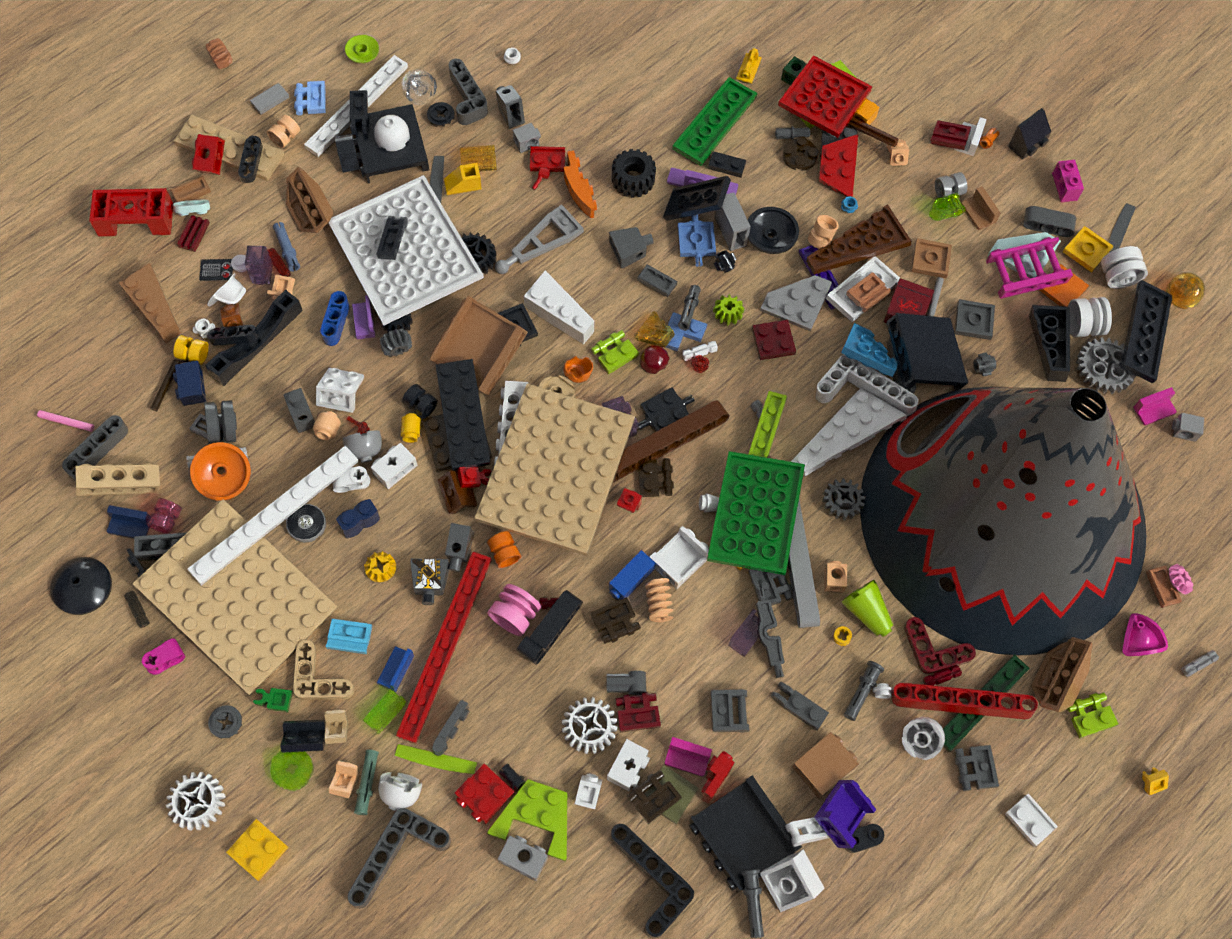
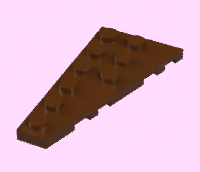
(865, 240)

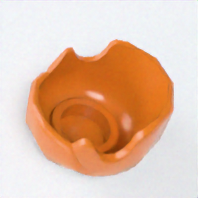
(578, 369)

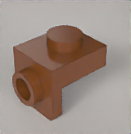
(231, 315)

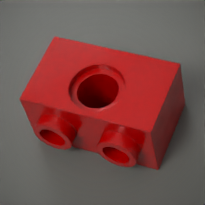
(213, 162)

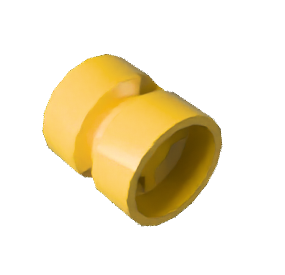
(189, 349)

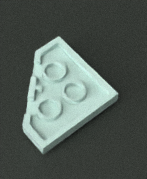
(1026, 260)

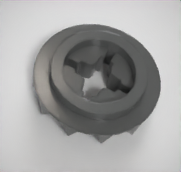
(220, 714)

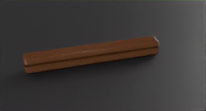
(873, 132)

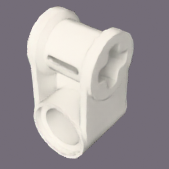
(350, 480)

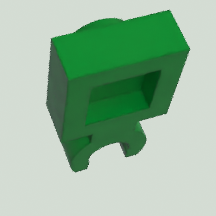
(277, 699)

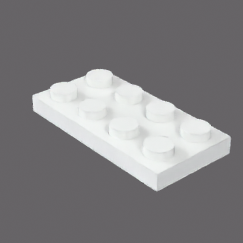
(843, 303)

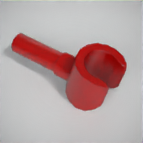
(543, 173)

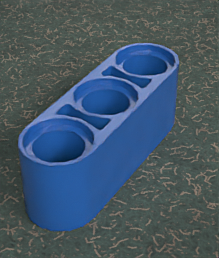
(335, 326)

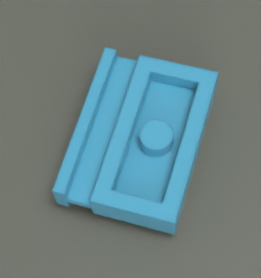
(349, 636)

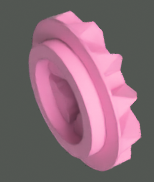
(1180, 579)

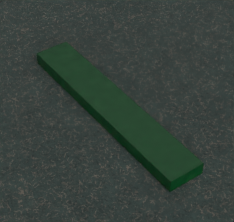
(1001, 682)

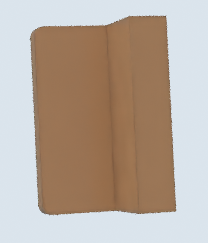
(981, 209)

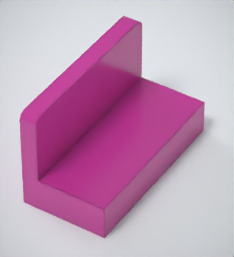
(1155, 406)
(688, 756)

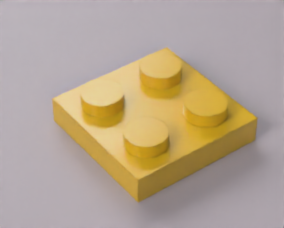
(1087, 249)
(257, 850)

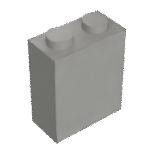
(733, 222)

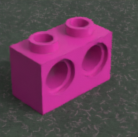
(1067, 181)

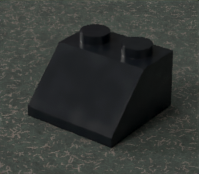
(1031, 135)

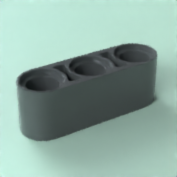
(1049, 221)

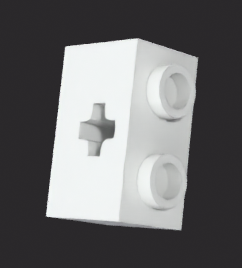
(390, 474)
(629, 753)

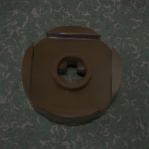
(804, 146)

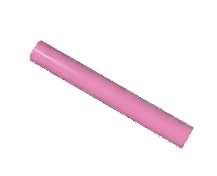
(66, 421)

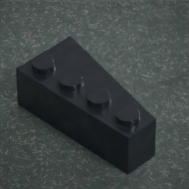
(1052, 338)

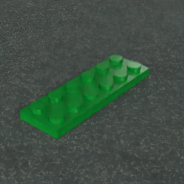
(714, 121)

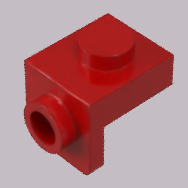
(630, 500)

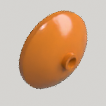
(216, 485)

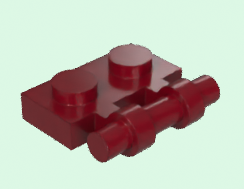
(638, 718)

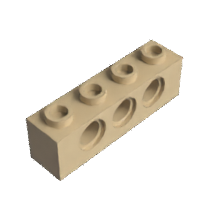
(108, 486)

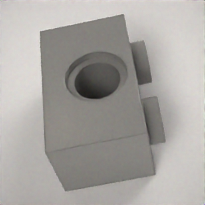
(530, 868)

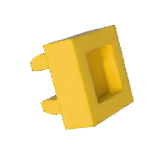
(1155, 781)

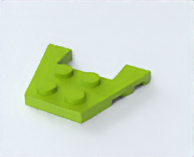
(538, 807)

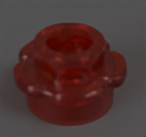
(697, 367)

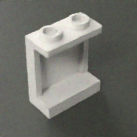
(680, 557)

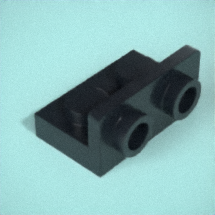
(303, 736)

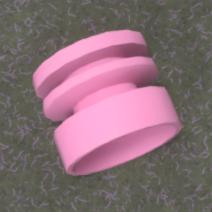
(513, 609)

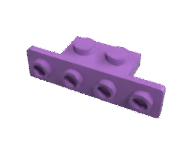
(682, 178)

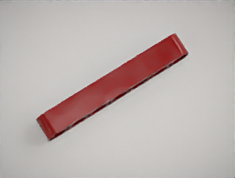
(972, 696)

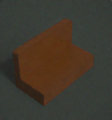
(454, 495)

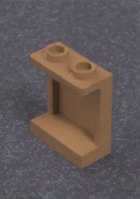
(825, 764)

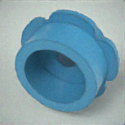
(849, 201)

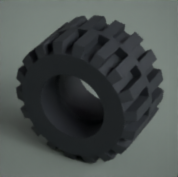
(633, 161)

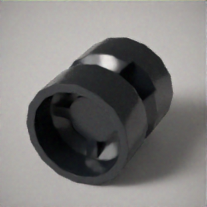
(417, 399)

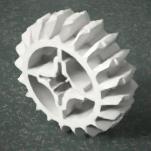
(582, 741)
(192, 808)

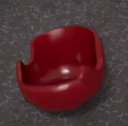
(654, 359)

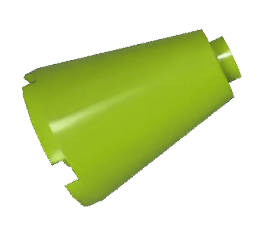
(870, 608)

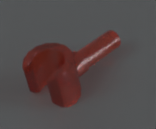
(362, 426)

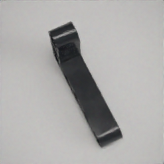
(655, 875)

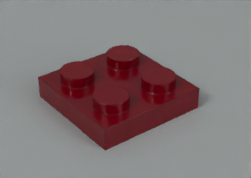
(773, 339)

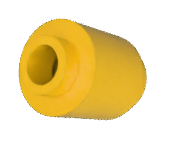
(410, 428)

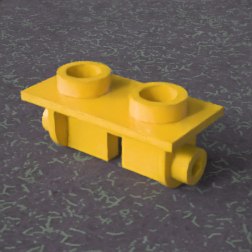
(749, 66)

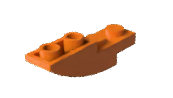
(579, 187)

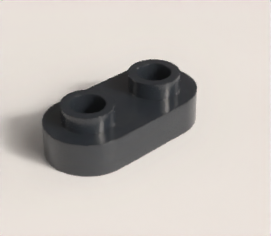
(865, 839)

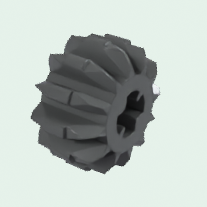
(396, 342)

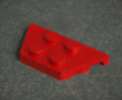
(839, 165)

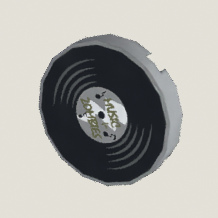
(306, 523)

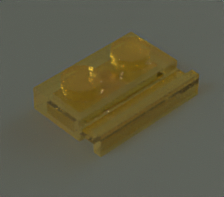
(482, 155)

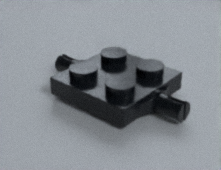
(664, 409)

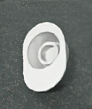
(229, 293)

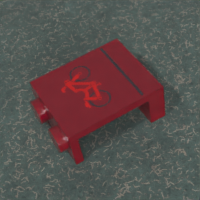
(909, 299)

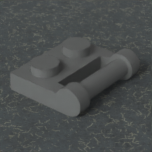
(723, 711)

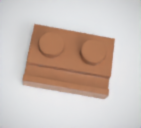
(868, 292)

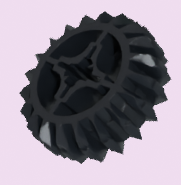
(475, 245)

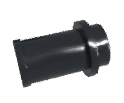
(512, 777)

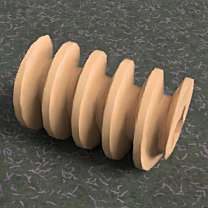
(657, 600)

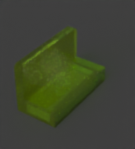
(384, 711)

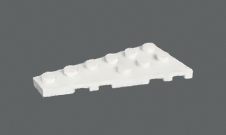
(849, 428)

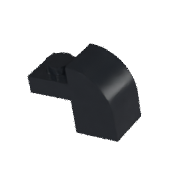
(347, 153)

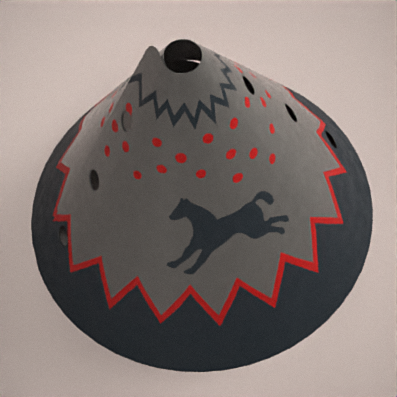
(1060, 546)

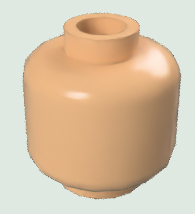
(326, 425)

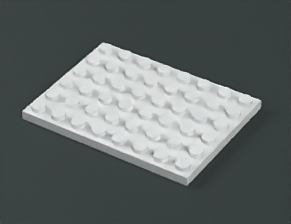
(429, 258)

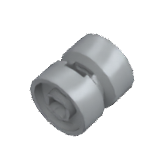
(950, 185)

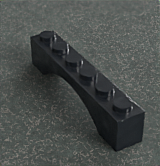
(231, 361)

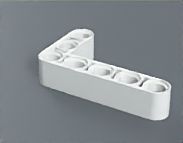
(867, 383)

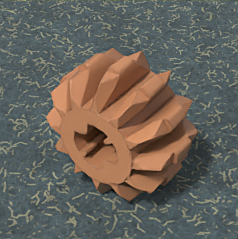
(219, 53)

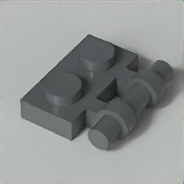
(765, 580)
(983, 768)

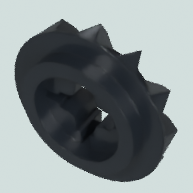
(440, 108)

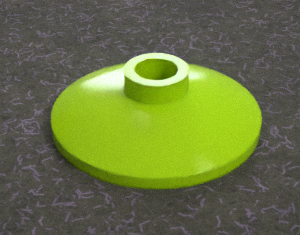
(362, 48)

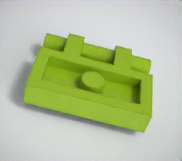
(617, 356)
(1094, 721)

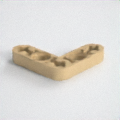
(308, 679)

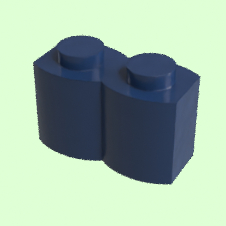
(354, 520)

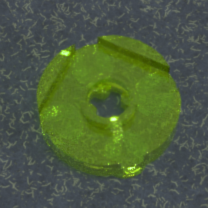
(285, 779)

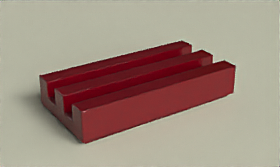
(190, 232)

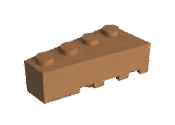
(148, 297)

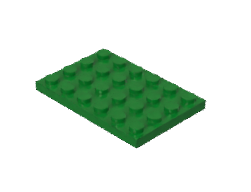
(756, 513)

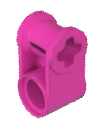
(165, 656)

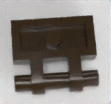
(648, 478)
(612, 615)
(659, 801)

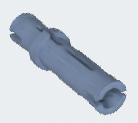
(289, 252)

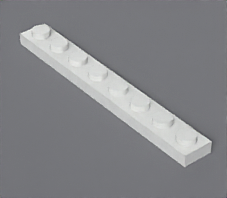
(341, 119)

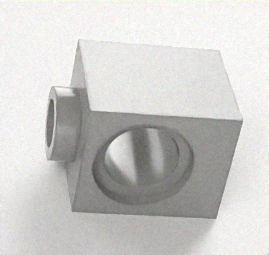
(526, 137)
(1188, 427)

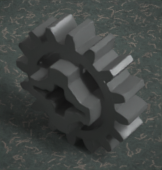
(847, 506)

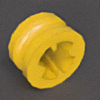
(848, 638)

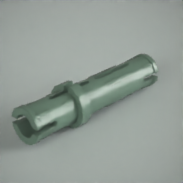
(365, 787)

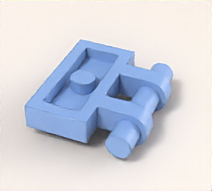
(315, 95)

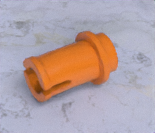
(987, 140)

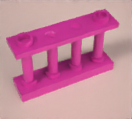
(1026, 284)

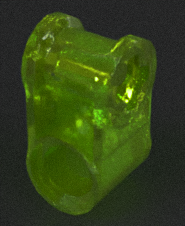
(946, 207)

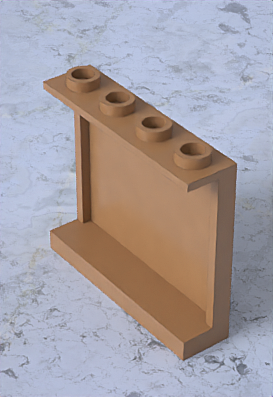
(480, 336)

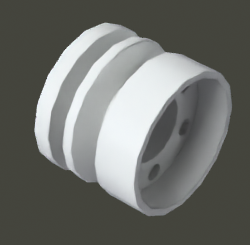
(1090, 317)

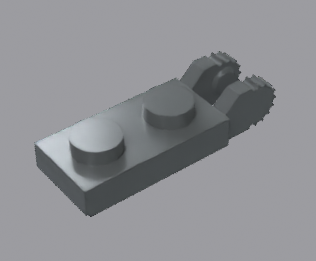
(801, 706)
(450, 728)

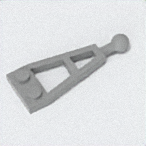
(562, 220)

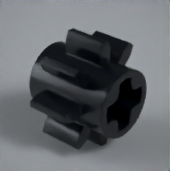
(725, 261)

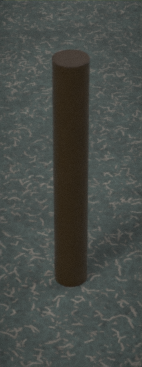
(164, 387)

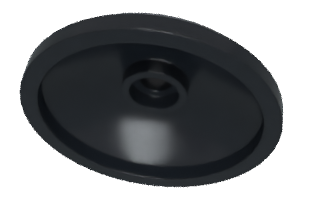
(774, 223)
(88, 593)

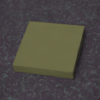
(684, 788)

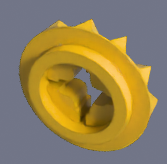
(388, 569)

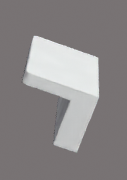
(974, 137)

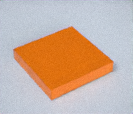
(1064, 293)

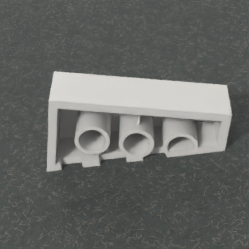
(558, 308)

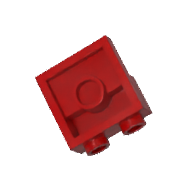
(717, 772)
(483, 794)

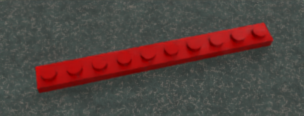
(443, 648)

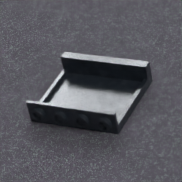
(377, 159)
(926, 350)
(743, 832)

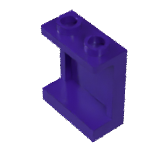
(844, 812)

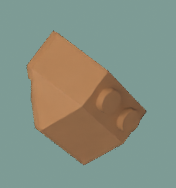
(307, 202)
(1062, 674)

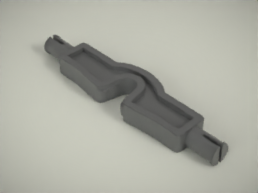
(771, 643)

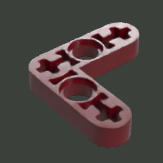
(929, 654)

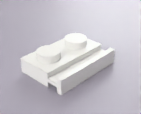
(1031, 820)

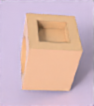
(832, 584)

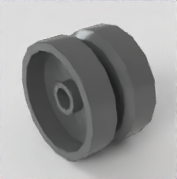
(221, 421)

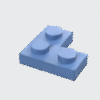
(695, 331)

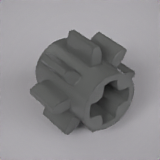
(984, 364)

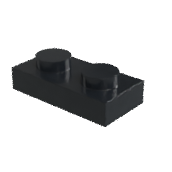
(727, 164)

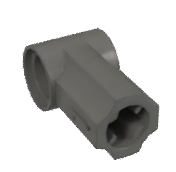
(633, 682)

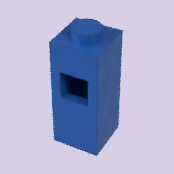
(631, 576)

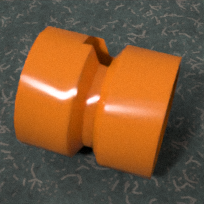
(504, 549)

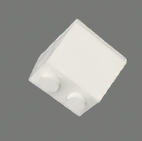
(792, 881)

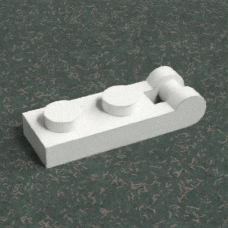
(810, 828)

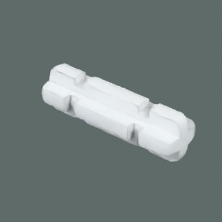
(699, 350)

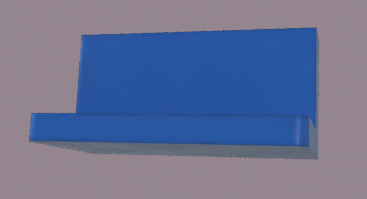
(395, 668)

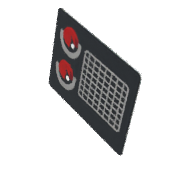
(215, 269)

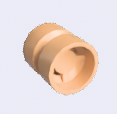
(283, 131)
(823, 231)

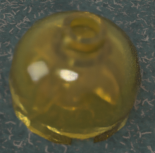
(1186, 290)

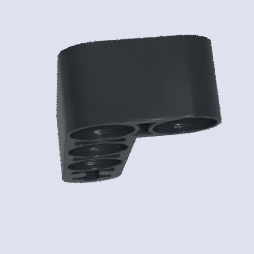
(550, 628)

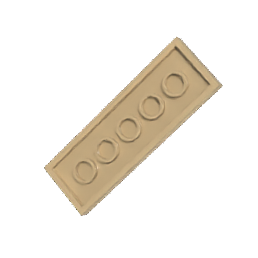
(233, 146)

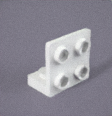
(338, 389)

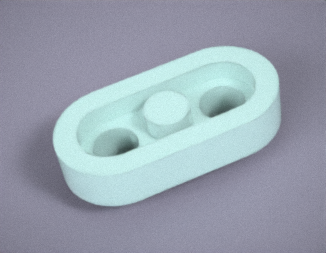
(186, 207)

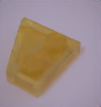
(655, 331)

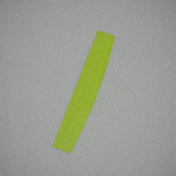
(430, 759)

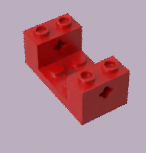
(149, 207)

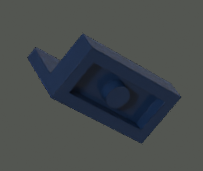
(127, 522)

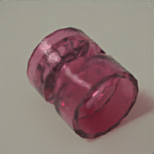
(163, 523)

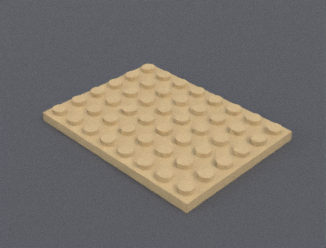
(555, 469)
(247, 612)

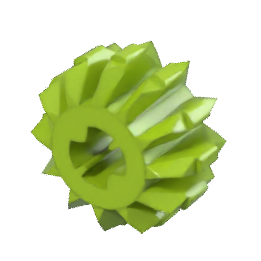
(728, 309)

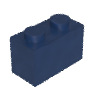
(190, 383)

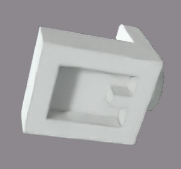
(588, 791)

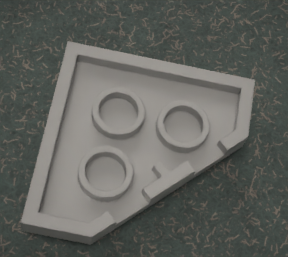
(798, 301)

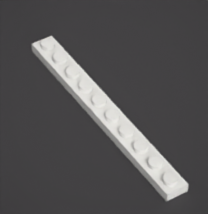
(272, 515)

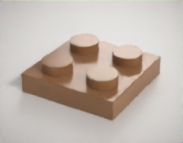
(931, 258)

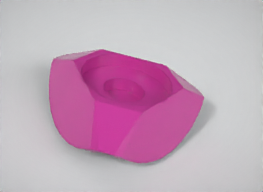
(1143, 637)

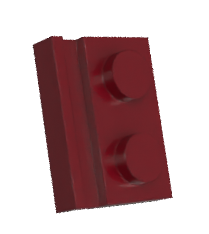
(950, 135)

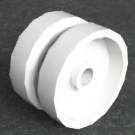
(1124, 267)

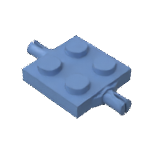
(696, 239)

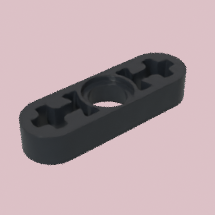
(248, 152)
(240, 334)

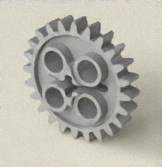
(1091, 364)

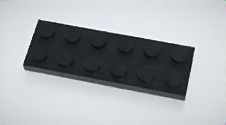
(1146, 331)
(462, 414)

